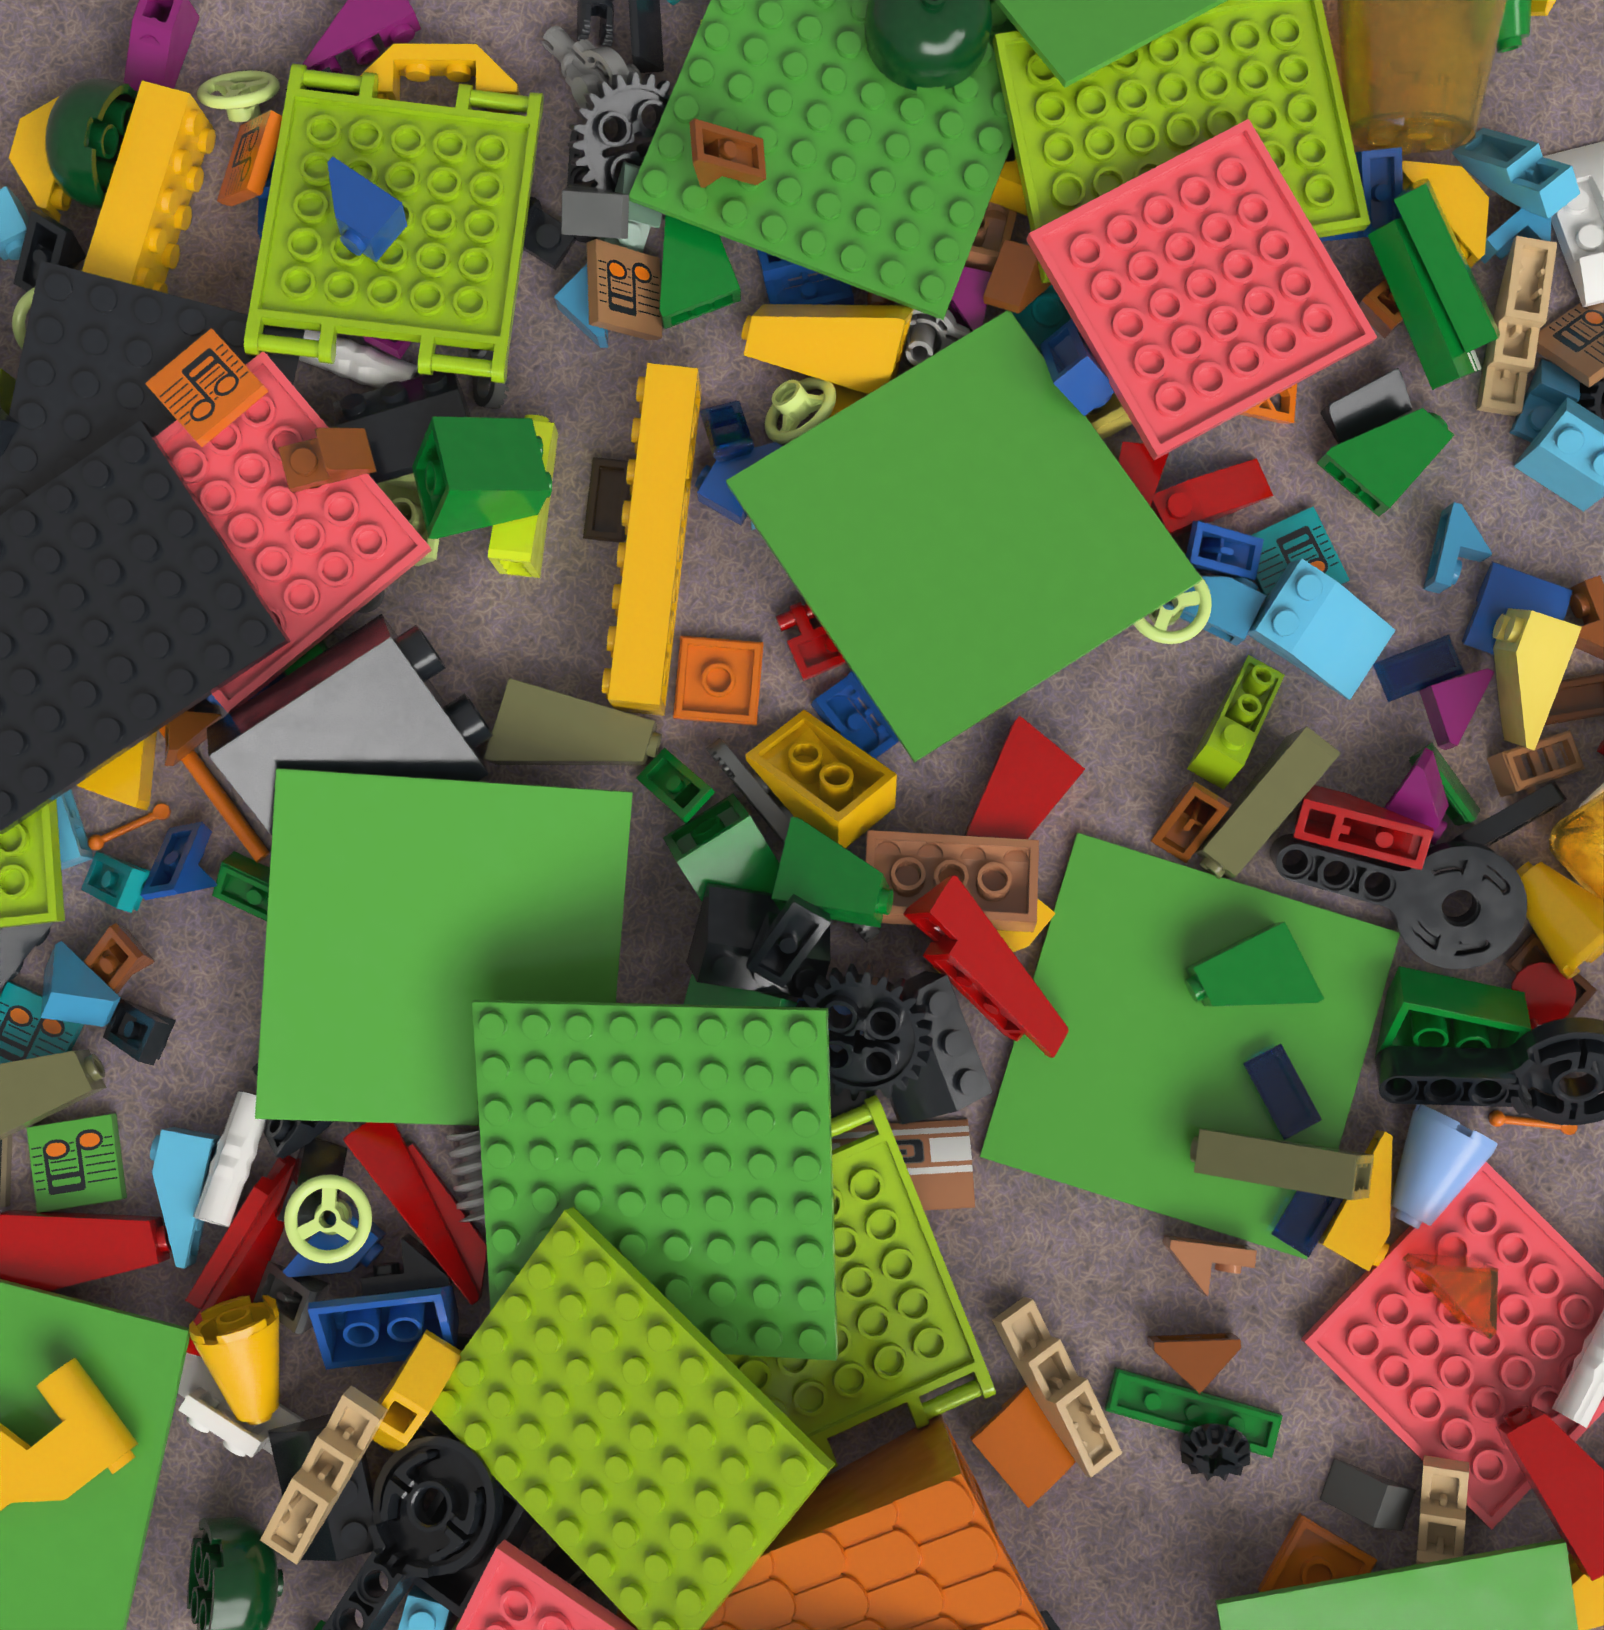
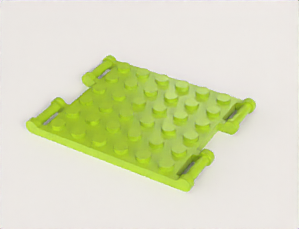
(465, 210)
(894, 1303)

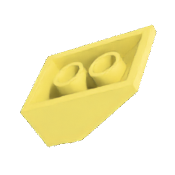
(1529, 667)

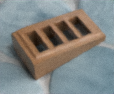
(1510, 771)

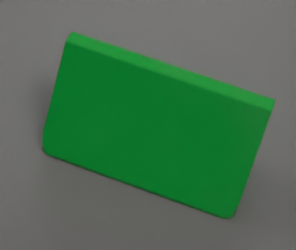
(1461, 807)
(244, 884)

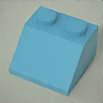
(1568, 455)

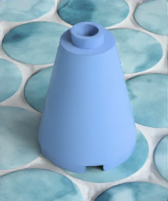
(1436, 1165)

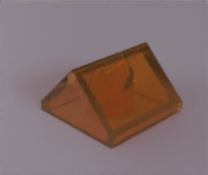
(1463, 1288)

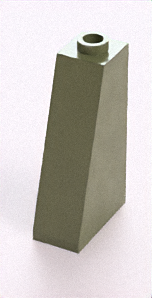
(559, 729)
(1266, 802)
(45, 1086)
(1283, 1164)

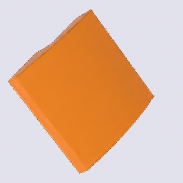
(1024, 1447)

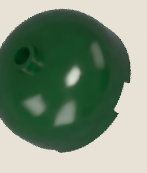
(927, 40)
(87, 136)
(237, 1576)

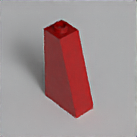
(1022, 785)
(76, 1248)
(1564, 1482)

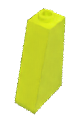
(519, 544)

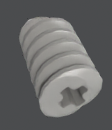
(471, 1169)

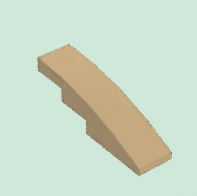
(1519, 316)
(1057, 1388)
(323, 1474)
(1442, 1509)

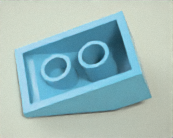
(1321, 628)

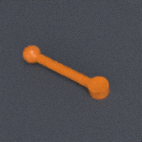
(160, 812)
(1498, 1118)

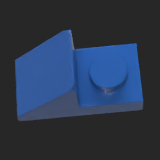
(177, 863)

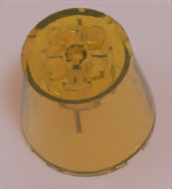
(1416, 70)

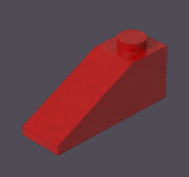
(1211, 496)
(1361, 828)

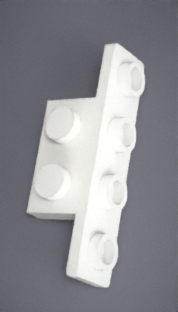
(210, 1412)

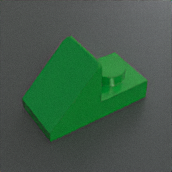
(675, 785)

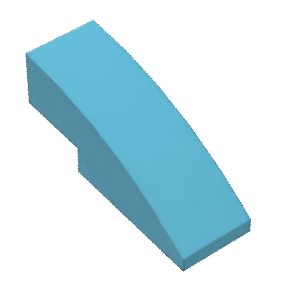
(1519, 172)

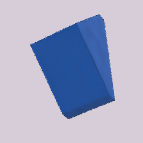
(1223, 551)

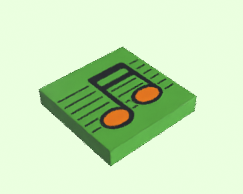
(76, 1163)

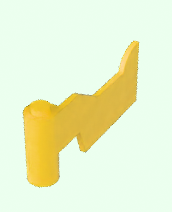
(74, 1451)

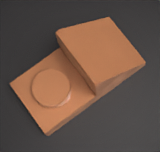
(1197, 1257)

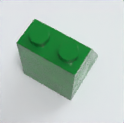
(479, 473)
(724, 850)

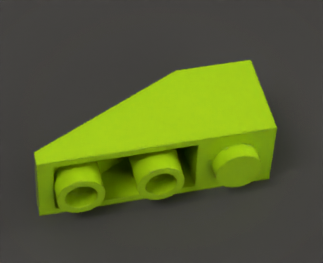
(1236, 723)

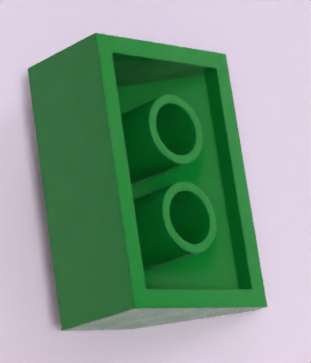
(1450, 1012)

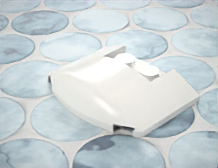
(1581, 222)

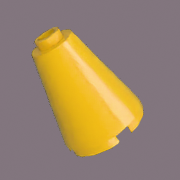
(1563, 917)
(242, 1354)

